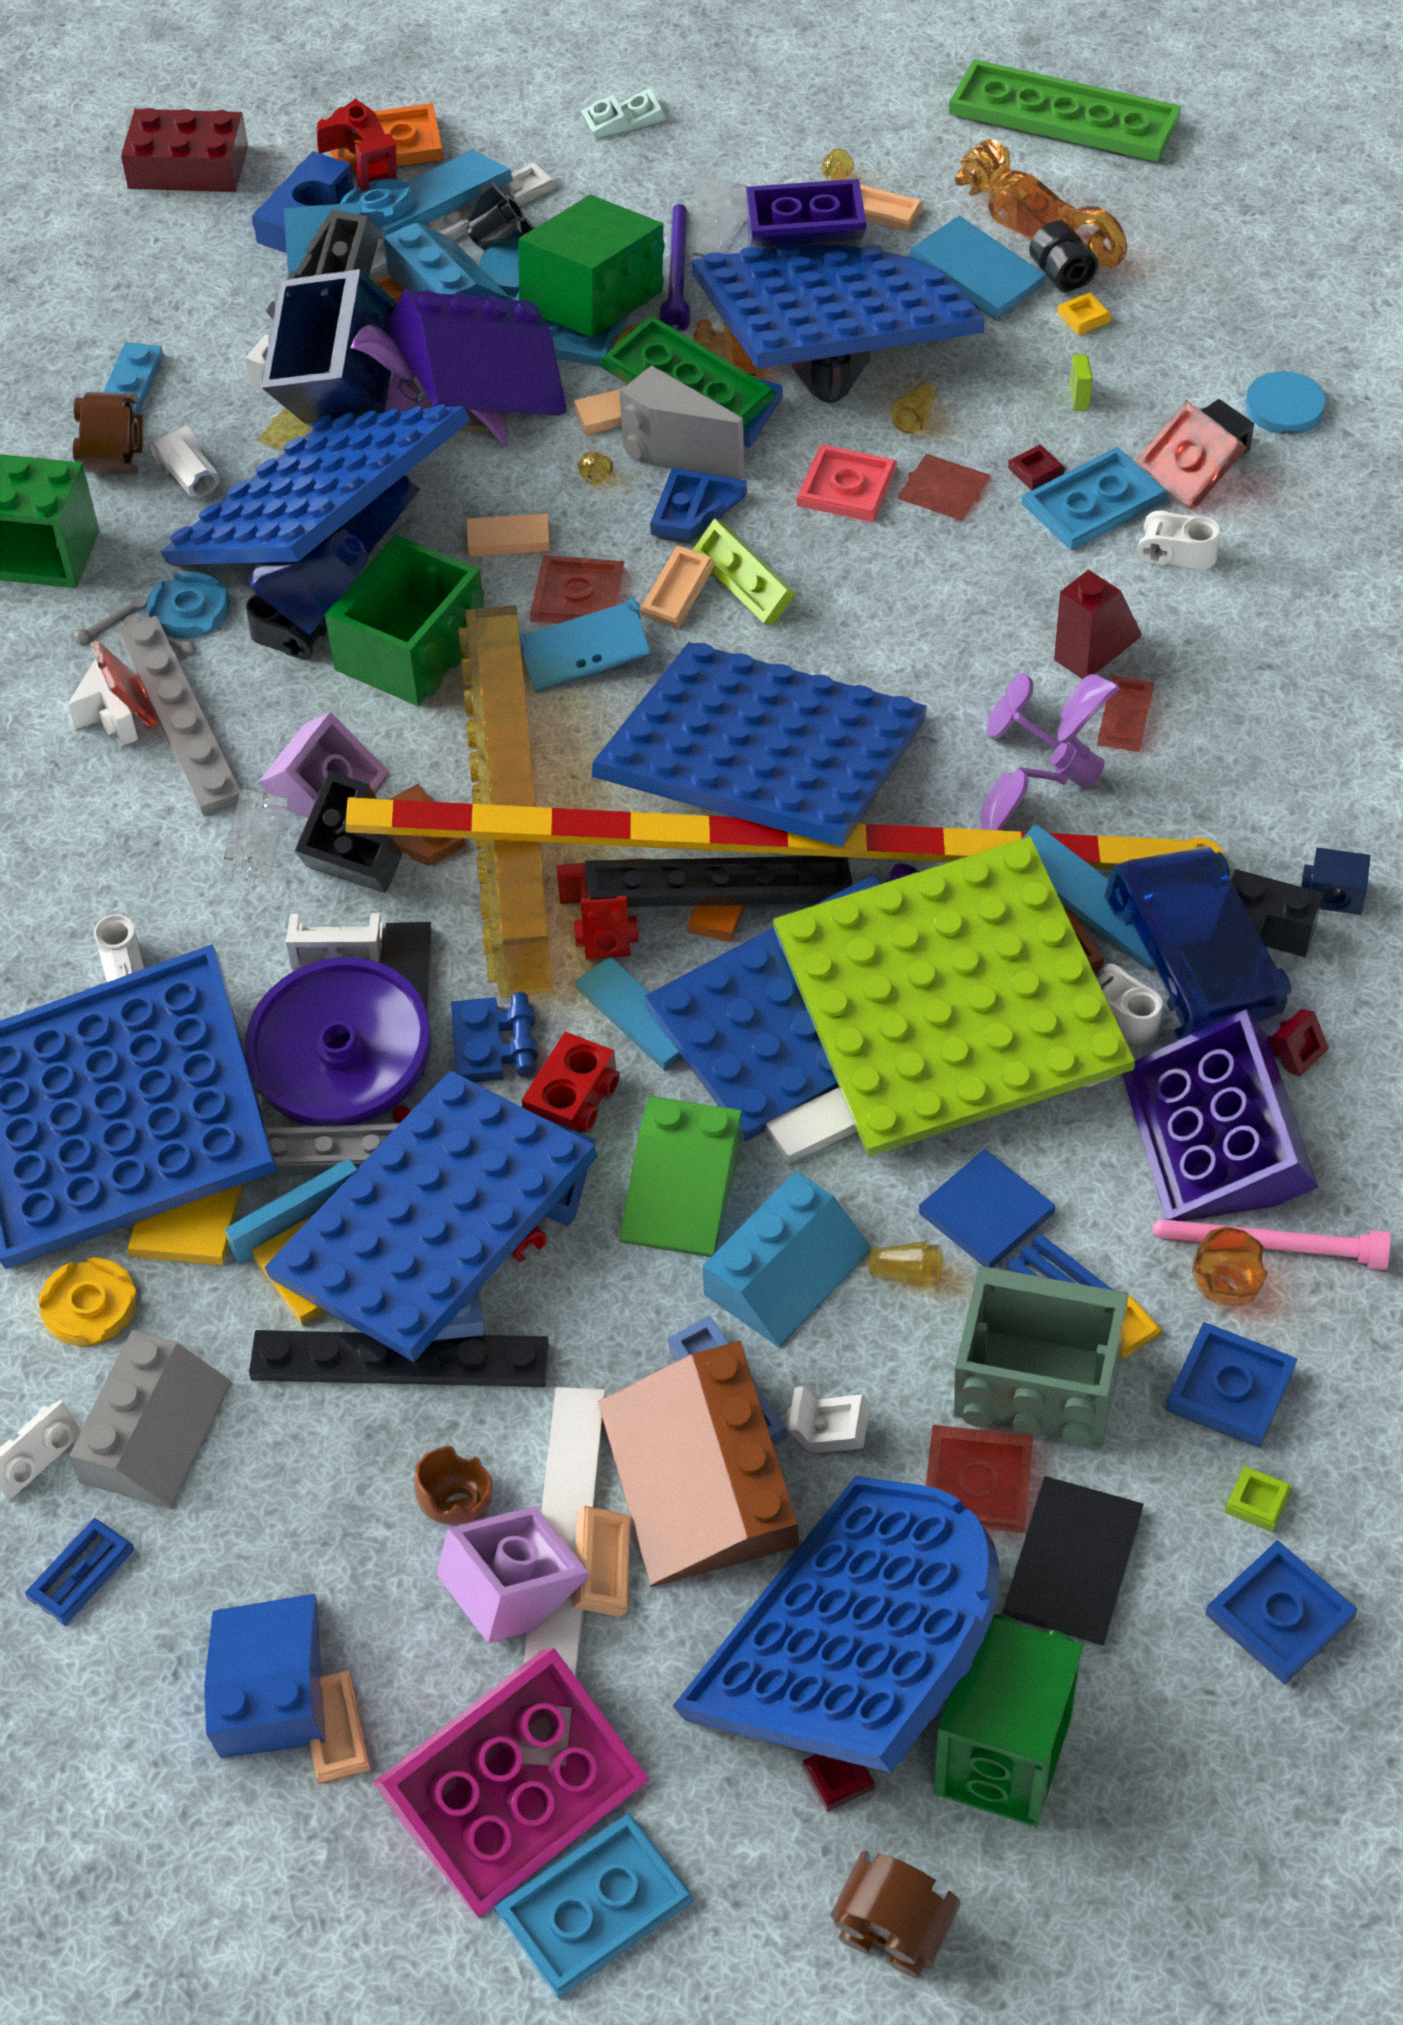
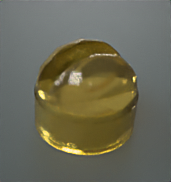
(844, 165)
(594, 463)

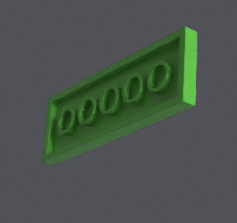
(1065, 110)

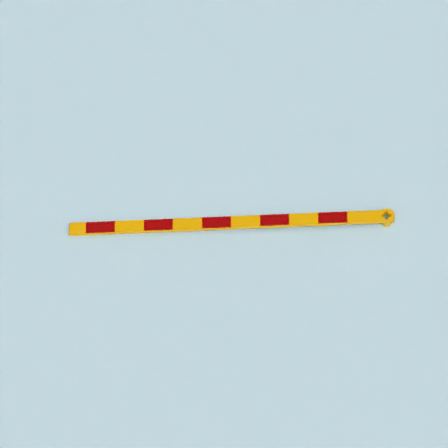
(719, 833)

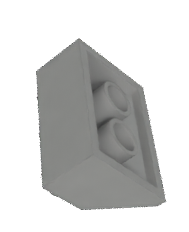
(148, 1421)

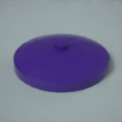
(338, 1042)

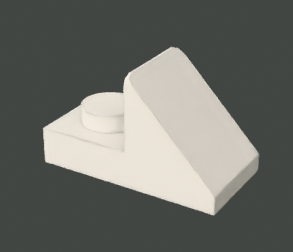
(96, 702)

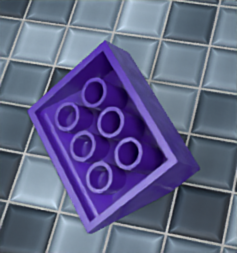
(479, 352)
(1218, 1123)

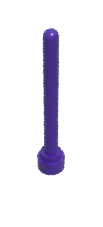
(675, 309)

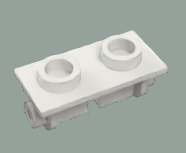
(36, 1447)

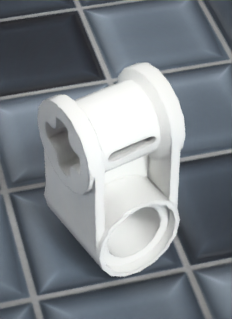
(1182, 540)
(1133, 1005)

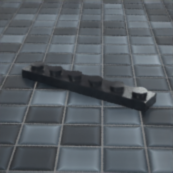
(717, 880)
(361, 1359)

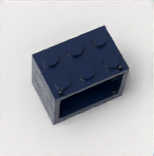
(310, 344)

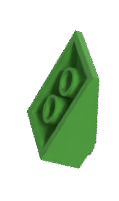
(681, 1176)

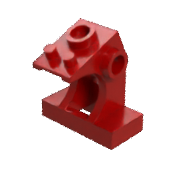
(373, 154)
(605, 922)

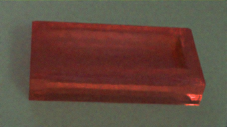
(1126, 714)

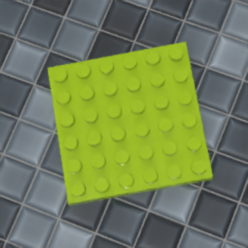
(951, 996)

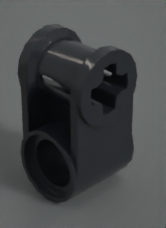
(276, 631)

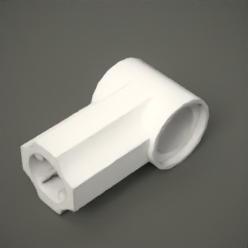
(183, 458)
(120, 958)

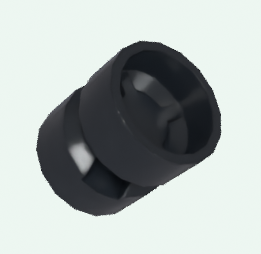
(1063, 256)

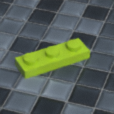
(745, 573)

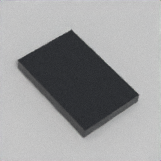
(1073, 1560)

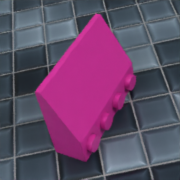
(487, 1813)

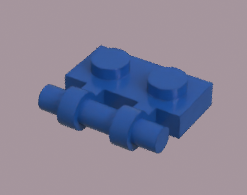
(477, 1037)

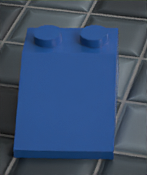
(264, 1677)

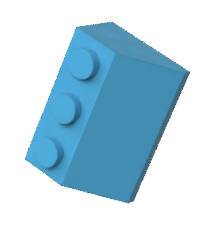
(434, 262)
(785, 1259)

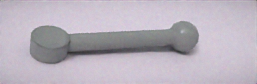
(83, 636)
(186, 648)

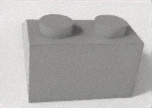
(680, 427)

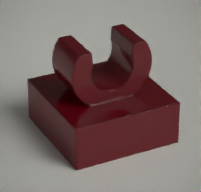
(1299, 1042)

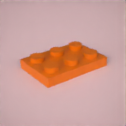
(413, 131)

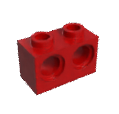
(563, 1085)

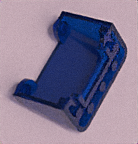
(312, 586)
(1198, 937)

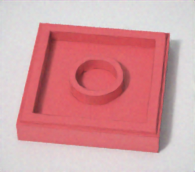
(847, 483)

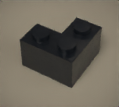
(328, 848)
(1280, 911)

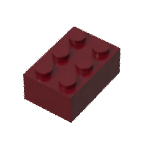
(184, 150)

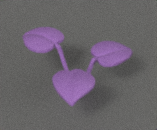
(402, 389)
(1071, 760)

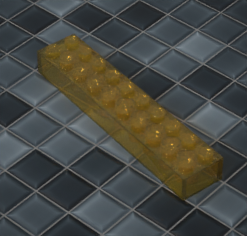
(504, 770)

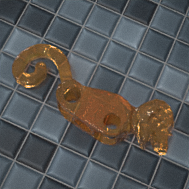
(1033, 204)

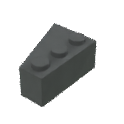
(340, 245)

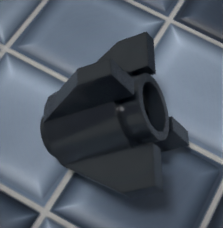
(496, 217)
(831, 376)

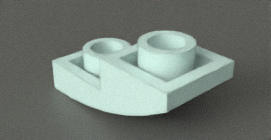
(609, 117)

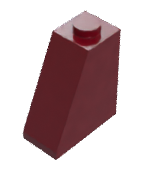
(1092, 625)

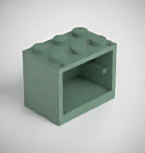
(1040, 1356)

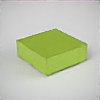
(1080, 382)
(1258, 1498)

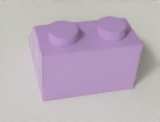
(314, 750)
(509, 1572)

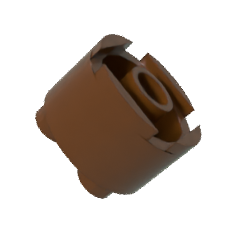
(108, 432)
(895, 1911)

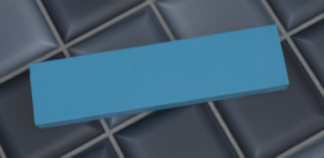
(1083, 892)

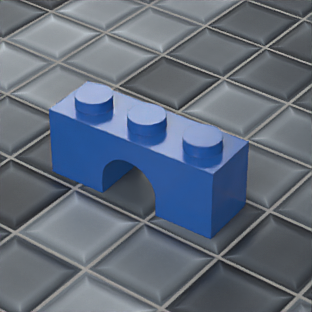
(313, 183)

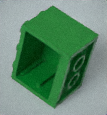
(591, 265)
(45, 521)
(404, 620)
(1008, 1721)

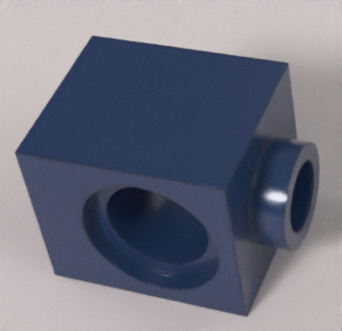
(1340, 877)

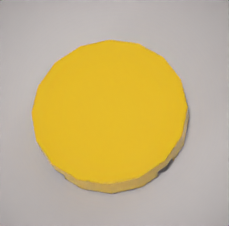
(94, 1314)

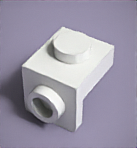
(828, 1422)

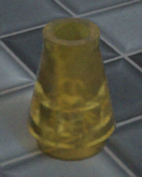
(913, 409)
(908, 1263)

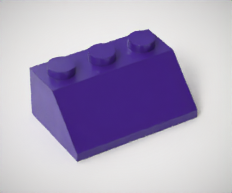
(805, 212)

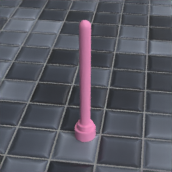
(1368, 1248)

